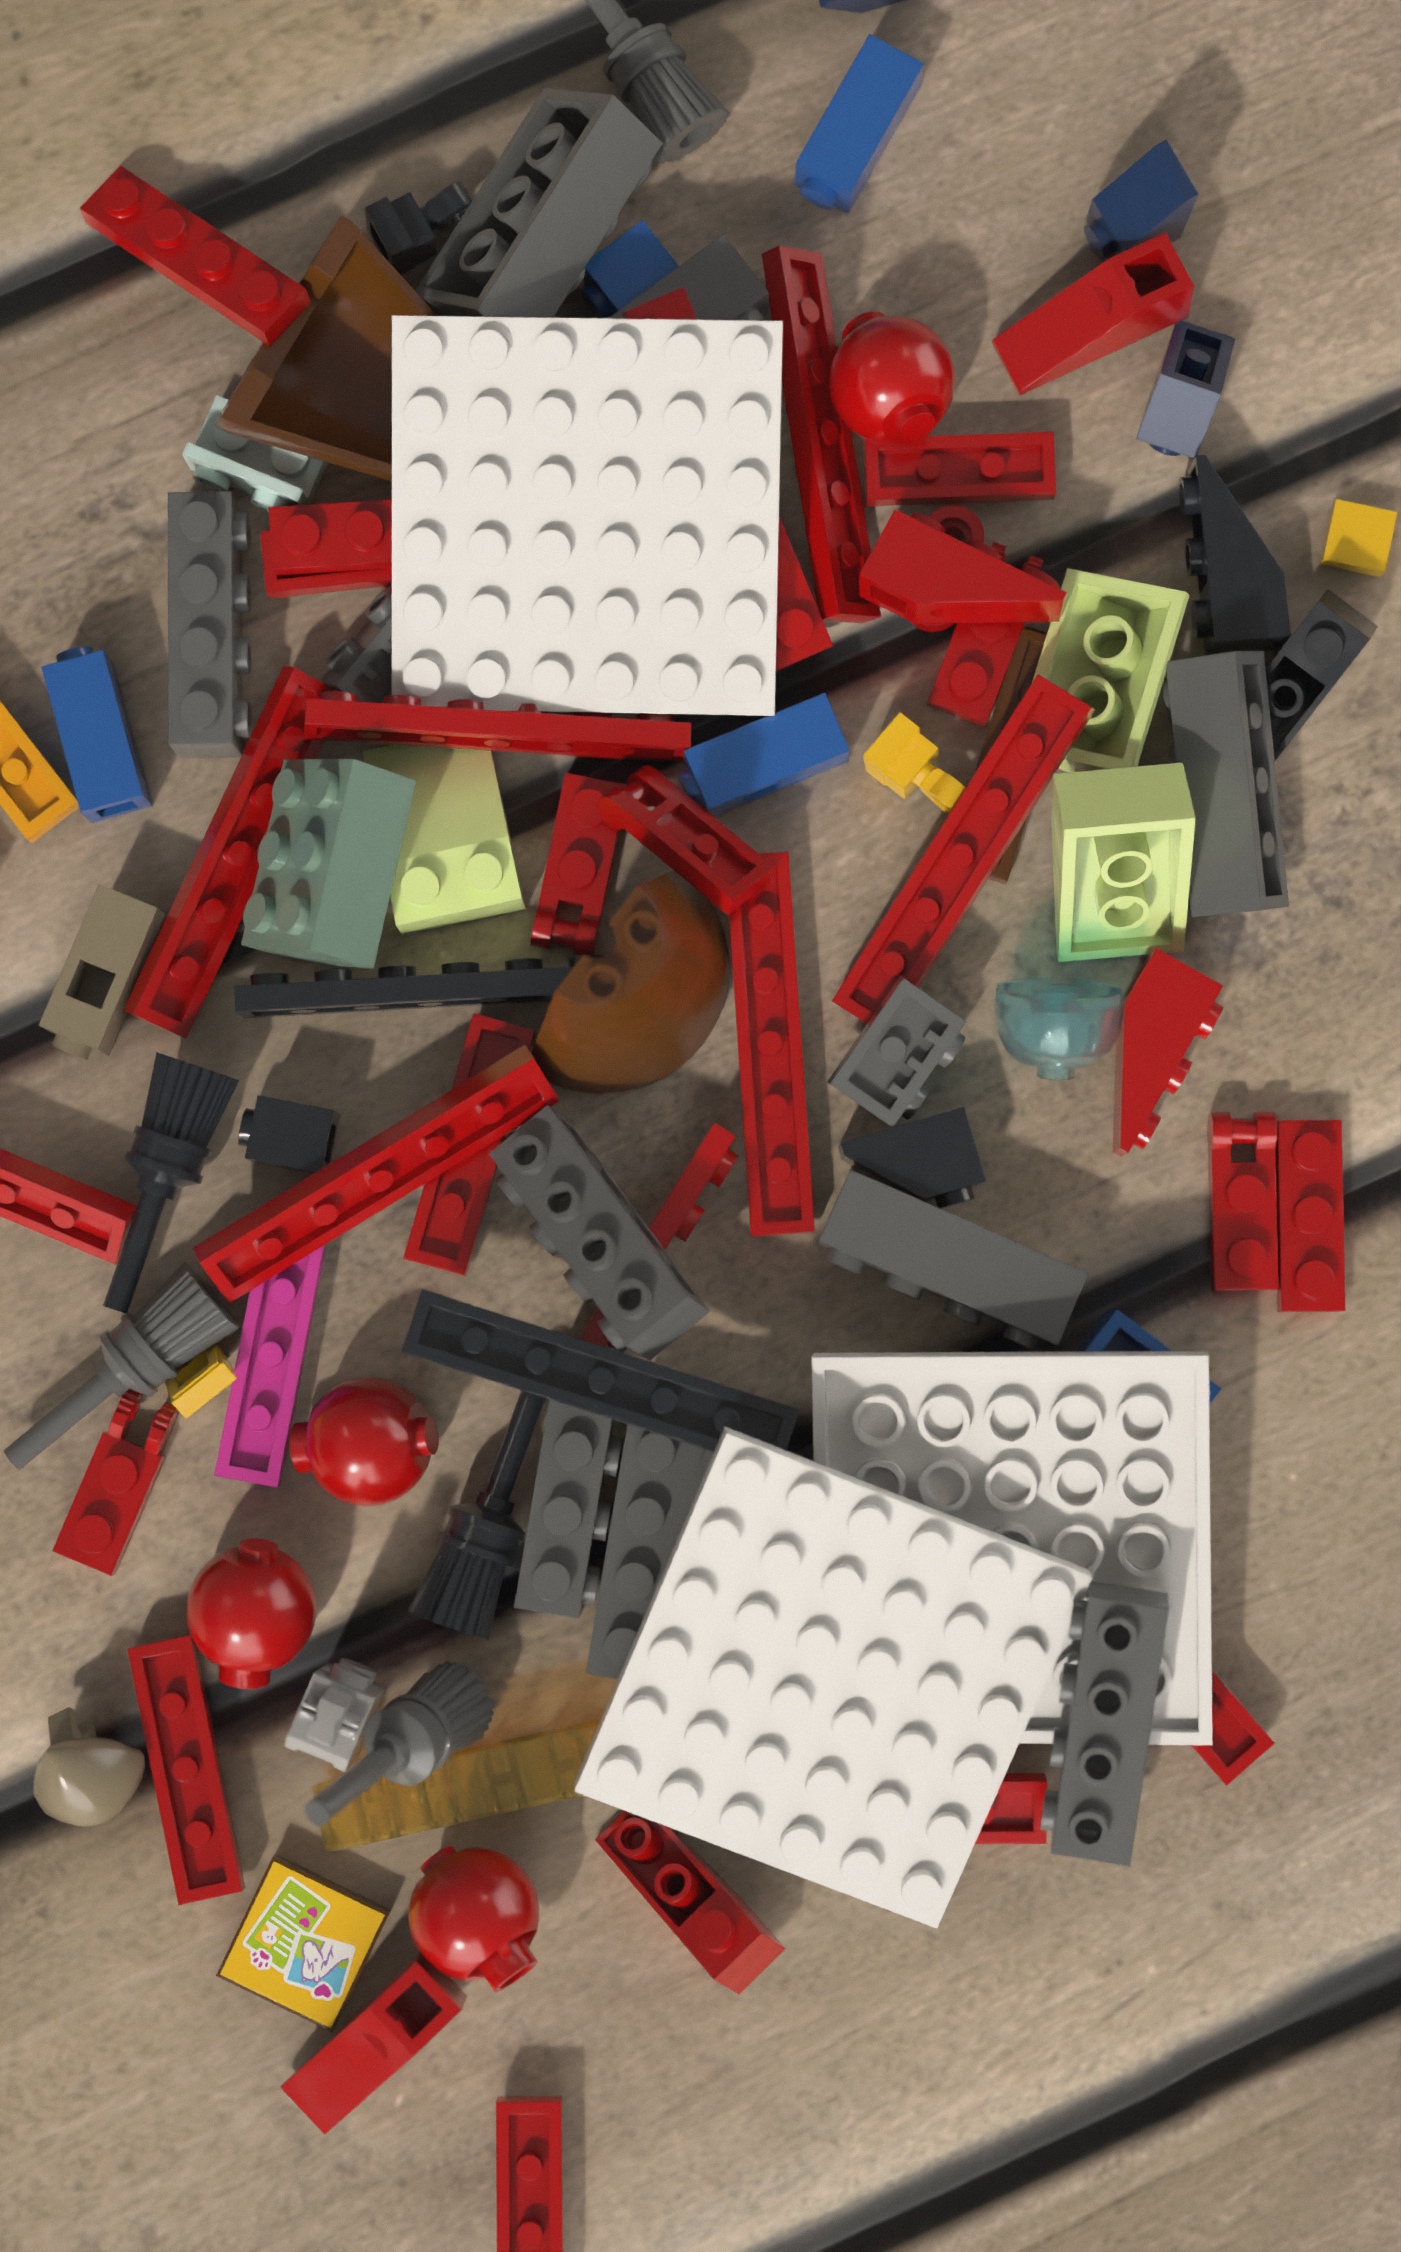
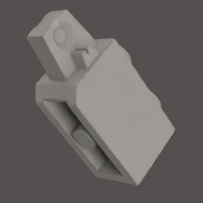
(336, 1712)

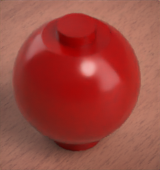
(891, 378)
(365, 1441)
(251, 1612)
(475, 1916)

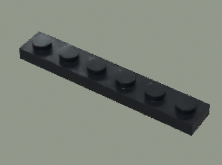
(400, 989)
(590, 1376)

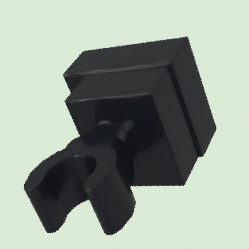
(405, 231)

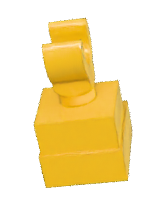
(907, 760)

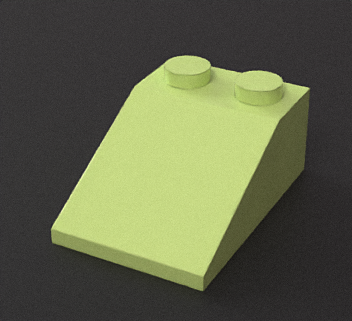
(456, 839)
(1121, 861)

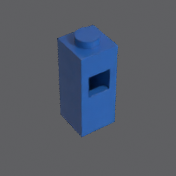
(857, 125)
(96, 734)
(764, 756)

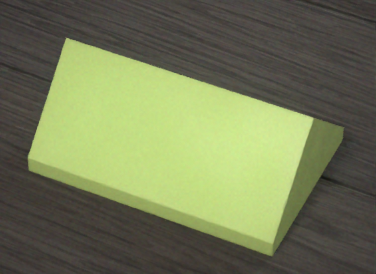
(1113, 657)

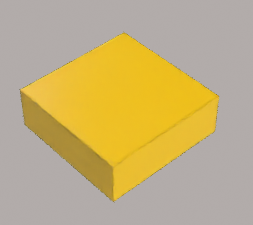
(1358, 538)
(200, 1380)

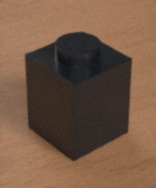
(288, 1134)

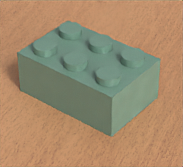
(328, 862)

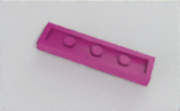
(269, 1374)

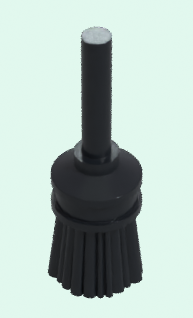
(167, 1154)
(479, 1540)

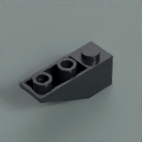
(1237, 576)
(1313, 664)

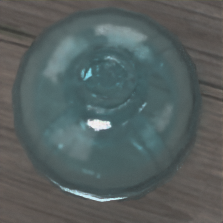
(1058, 1023)

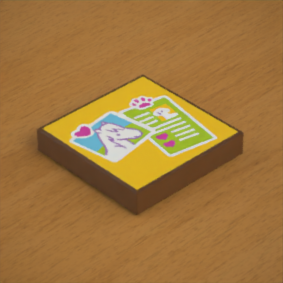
(303, 1942)

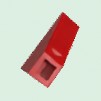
(1098, 315)
(943, 580)
(1158, 1023)
(692, 1900)
(375, 2043)

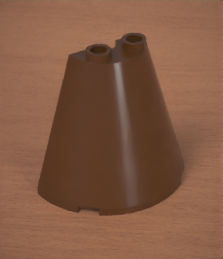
(330, 372)
(645, 1003)

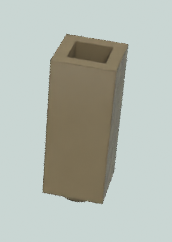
(101, 972)

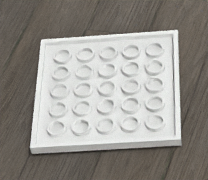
(586, 513)
(1059, 1453)
(831, 1678)

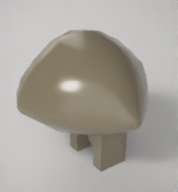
(85, 1776)

